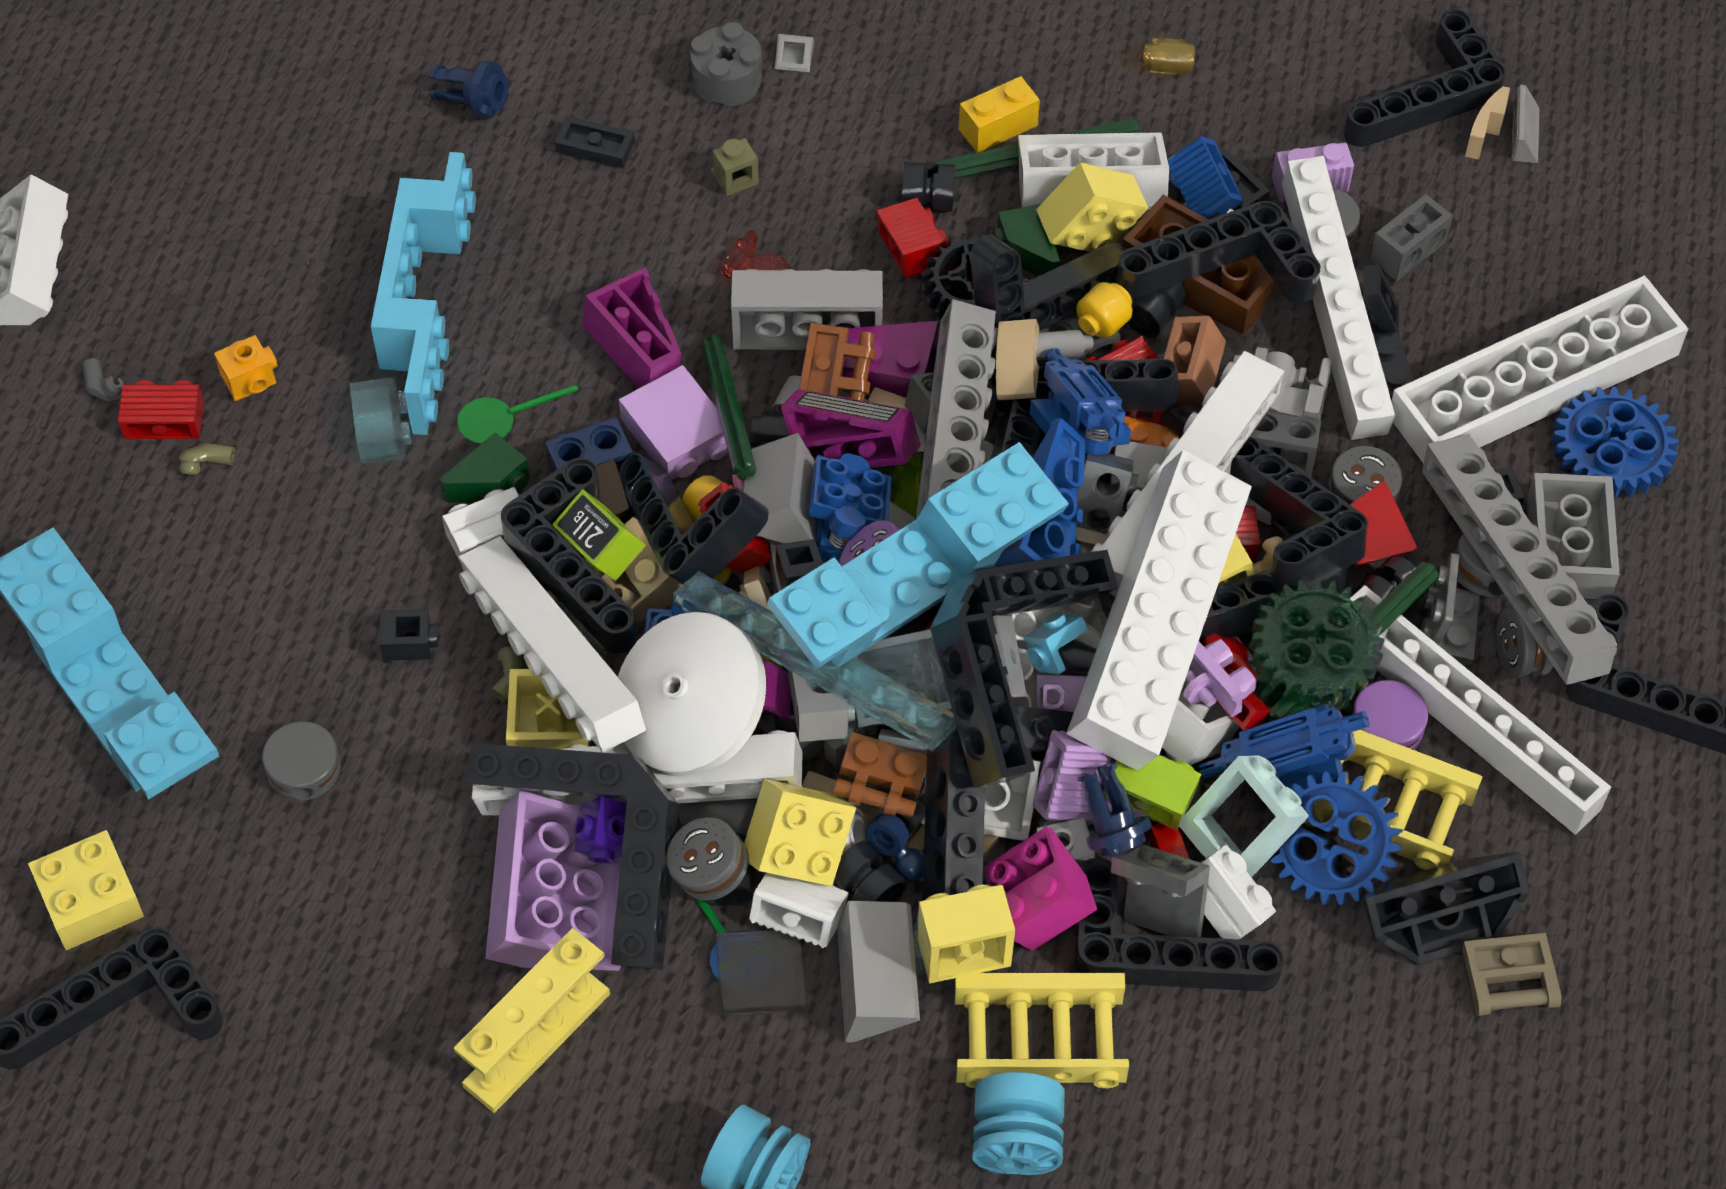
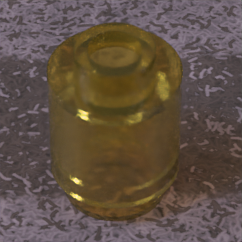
(1169, 56)

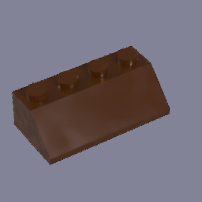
(1228, 294)

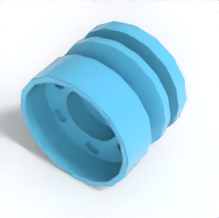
(1018, 1123)
(751, 1160)

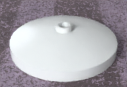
(696, 692)

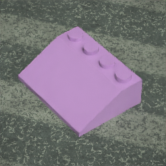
(545, 886)

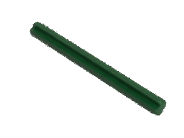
(1008, 155)
(728, 407)
(1385, 613)

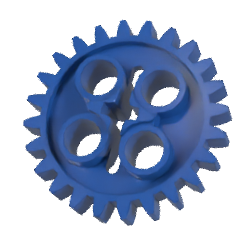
(1615, 440)
(1348, 803)

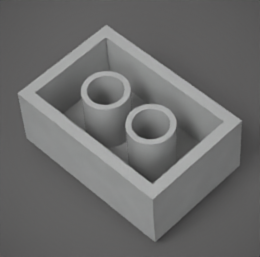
(1579, 526)

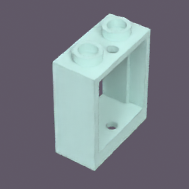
(1281, 800)

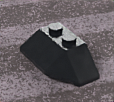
(1443, 906)

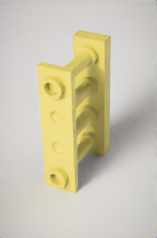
(1417, 773)
(1060, 993)
(532, 1020)

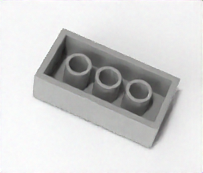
(778, 305)

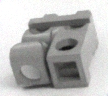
(1297, 393)

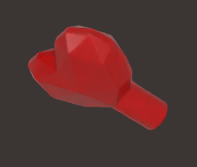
(1238, 649)

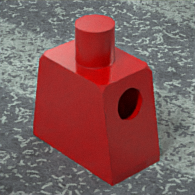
(1386, 527)

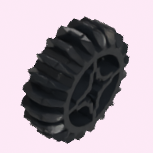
(945, 283)

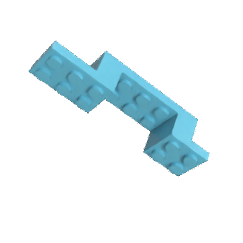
(410, 331)
(959, 531)
(98, 669)

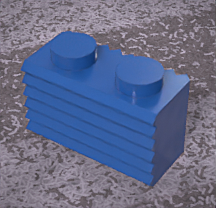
(1204, 179)

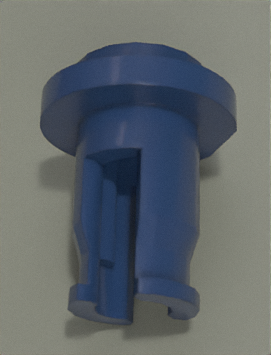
(483, 88)
(1117, 828)

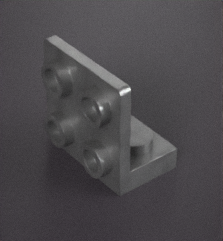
(1451, 614)
(1163, 890)

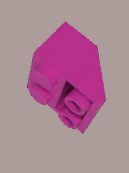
(1041, 888)

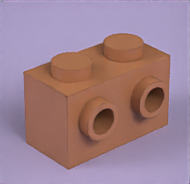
(1197, 351)

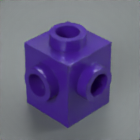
(600, 829)

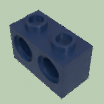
(589, 444)

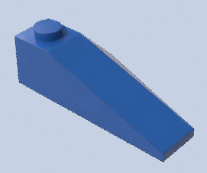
(1063, 462)

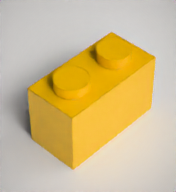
(999, 114)

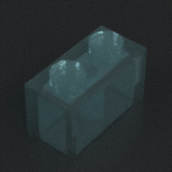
(378, 420)

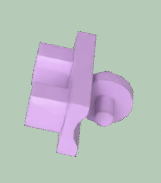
(1211, 683)
(1059, 691)

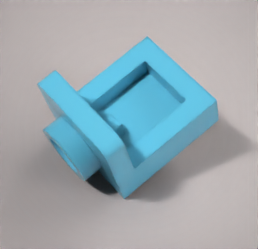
(1053, 634)

